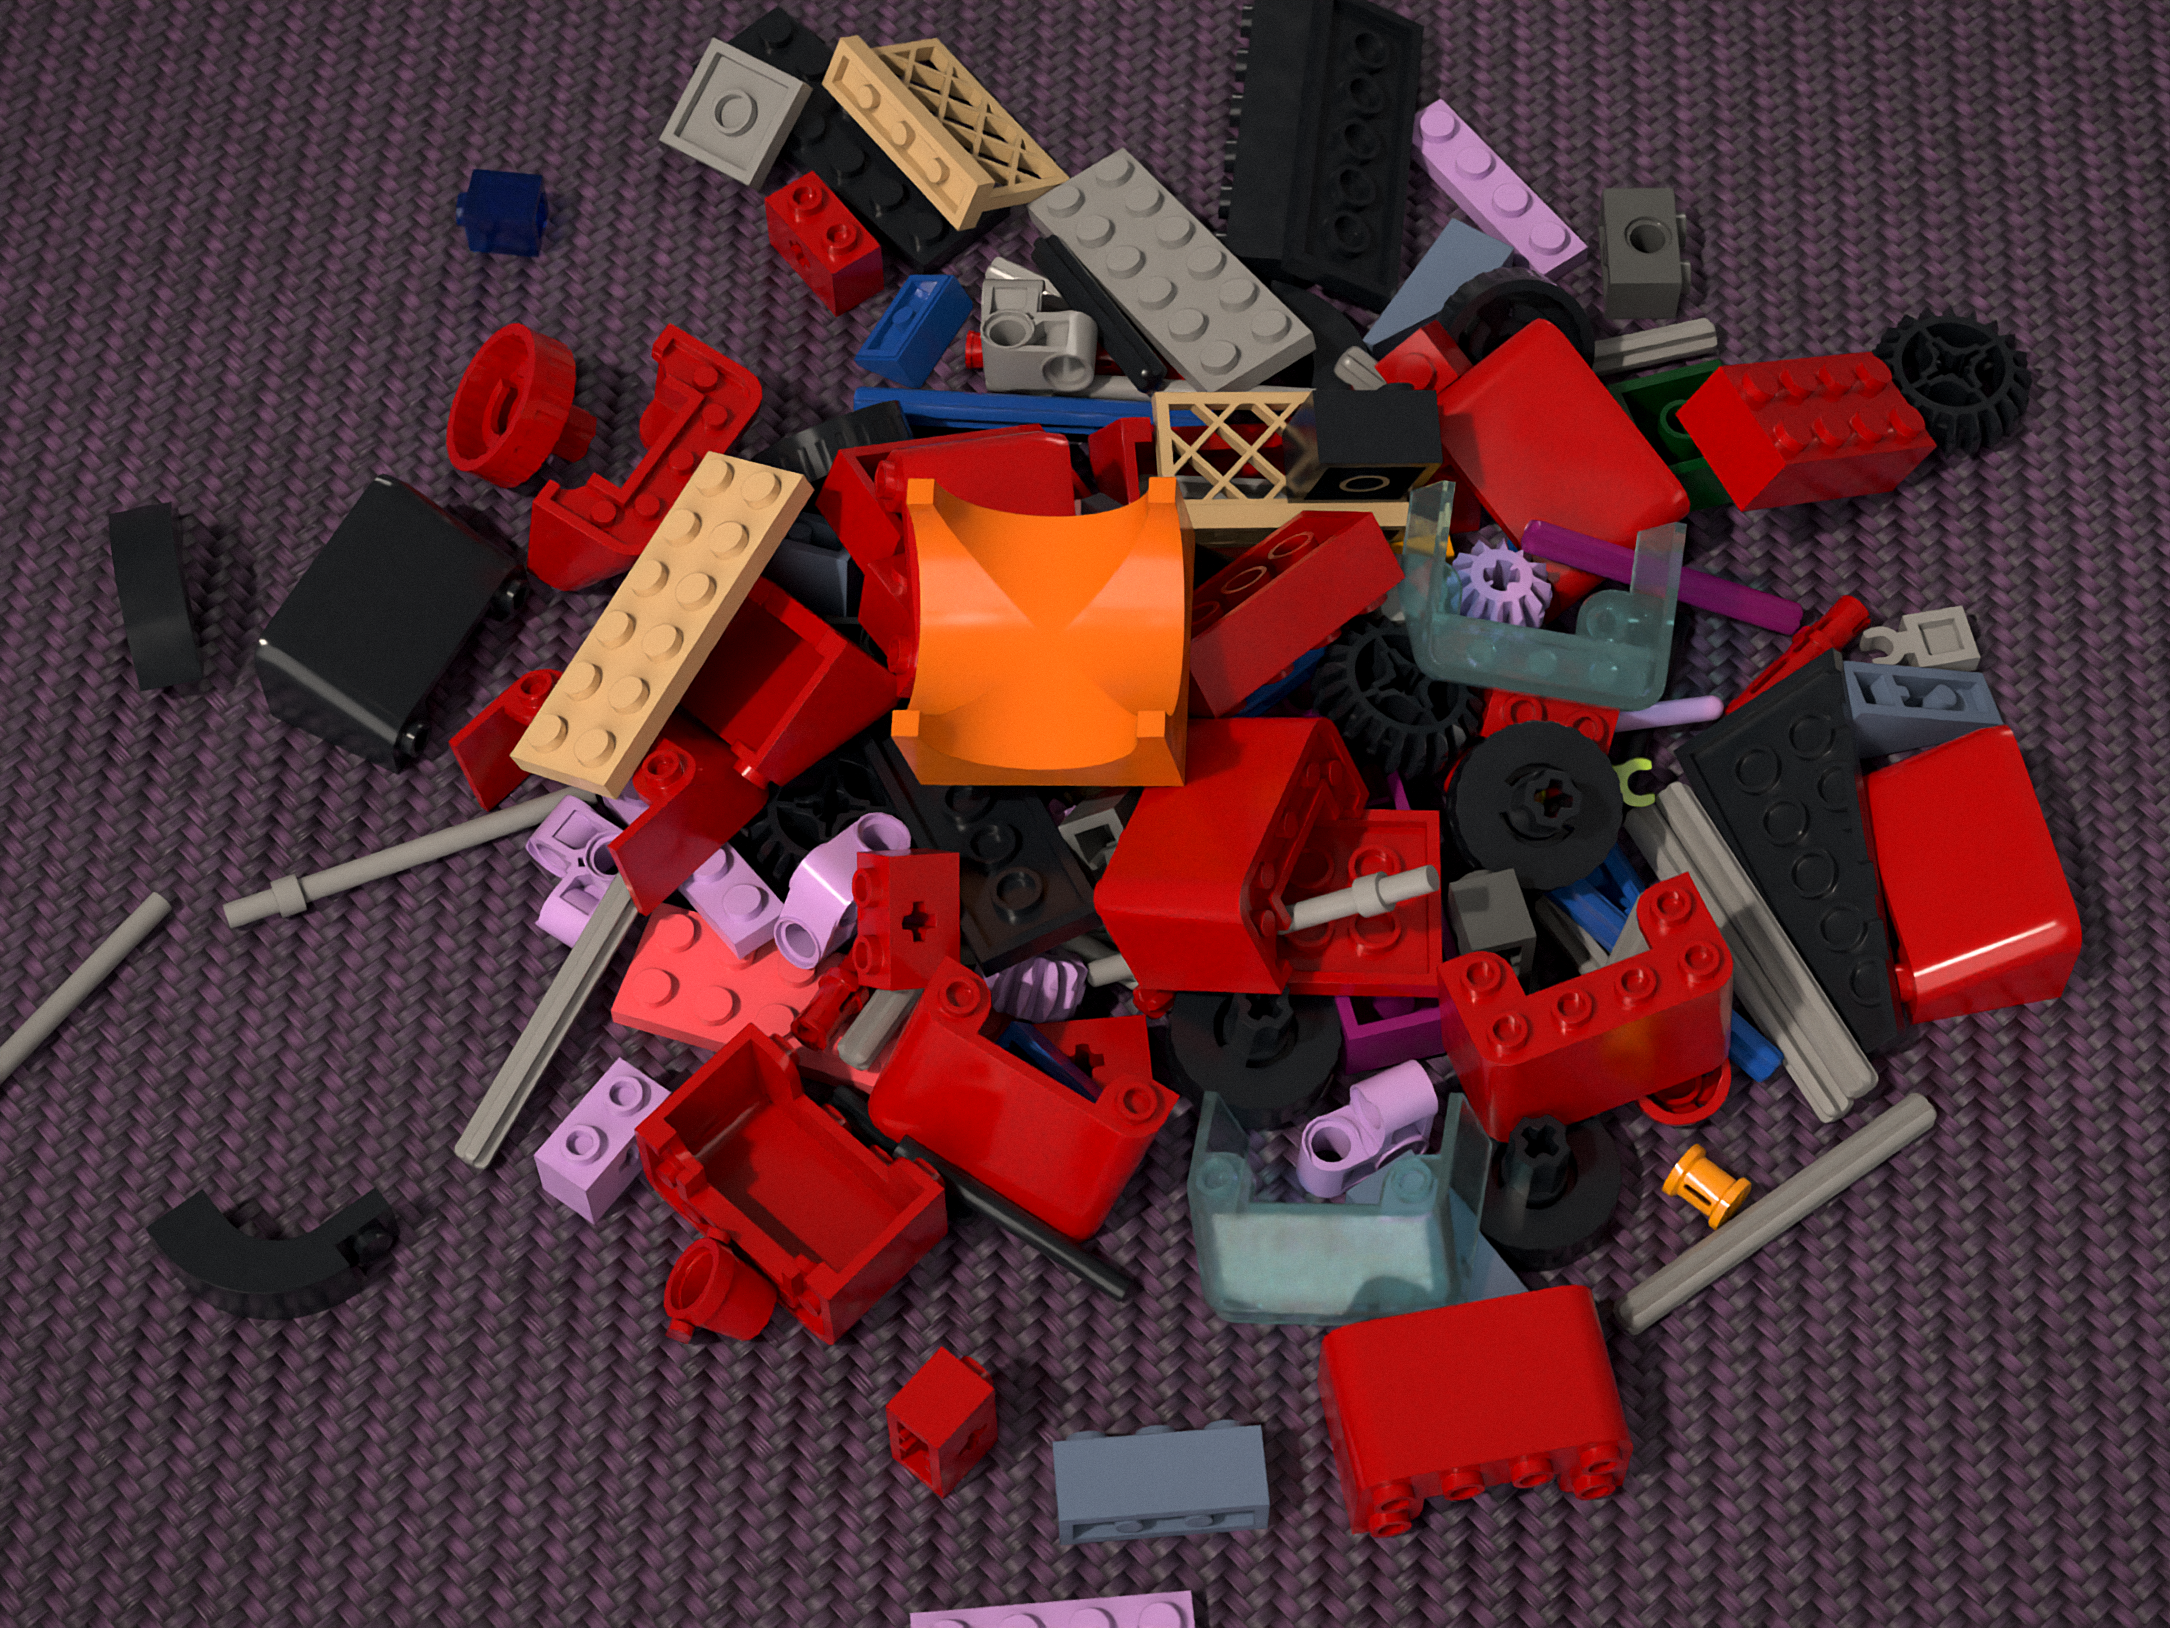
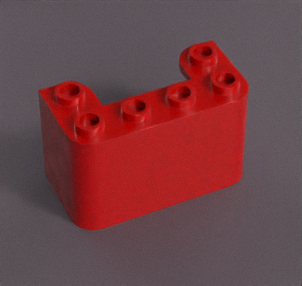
(1208, 860)
(1597, 1034)
(791, 1184)
(1472, 1404)

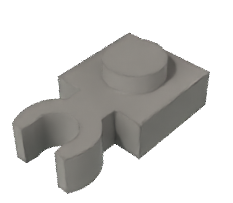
(1926, 640)

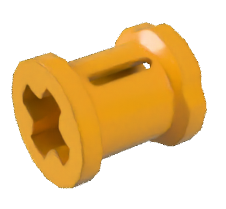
(1706, 1187)

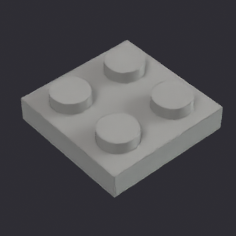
(736, 114)

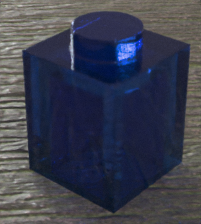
(504, 212)

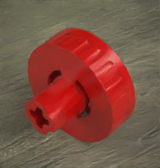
(517, 408)

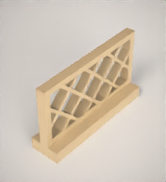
(929, 146)
(1240, 519)

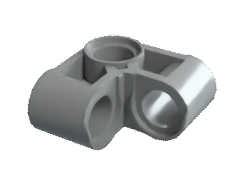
(1032, 346)

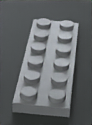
(1172, 277)

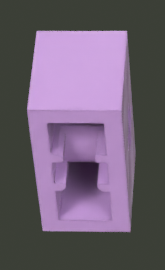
(596, 1146)

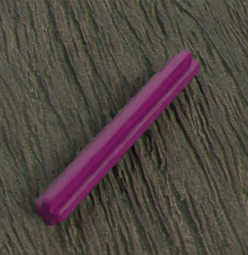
(1694, 586)

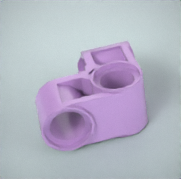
(574, 848)
(820, 902)
(1379, 1124)

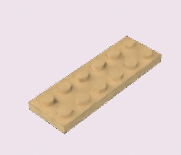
(662, 624)

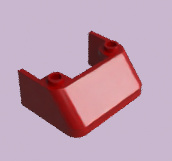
(684, 779)

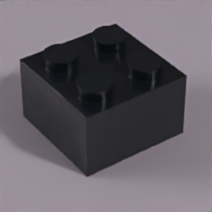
(1361, 444)

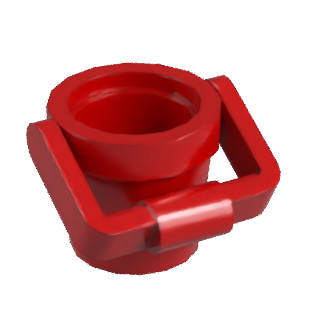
(717, 1292)

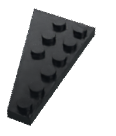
(1795, 814)

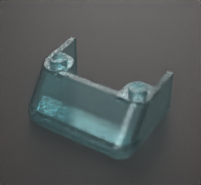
(1611, 661)
(1336, 1258)

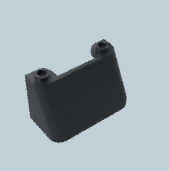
(382, 623)

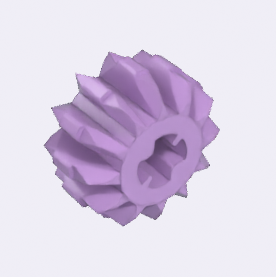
(1503, 585)
(1040, 987)

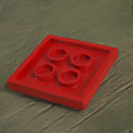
(1376, 954)

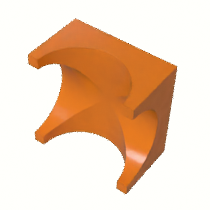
(1050, 643)

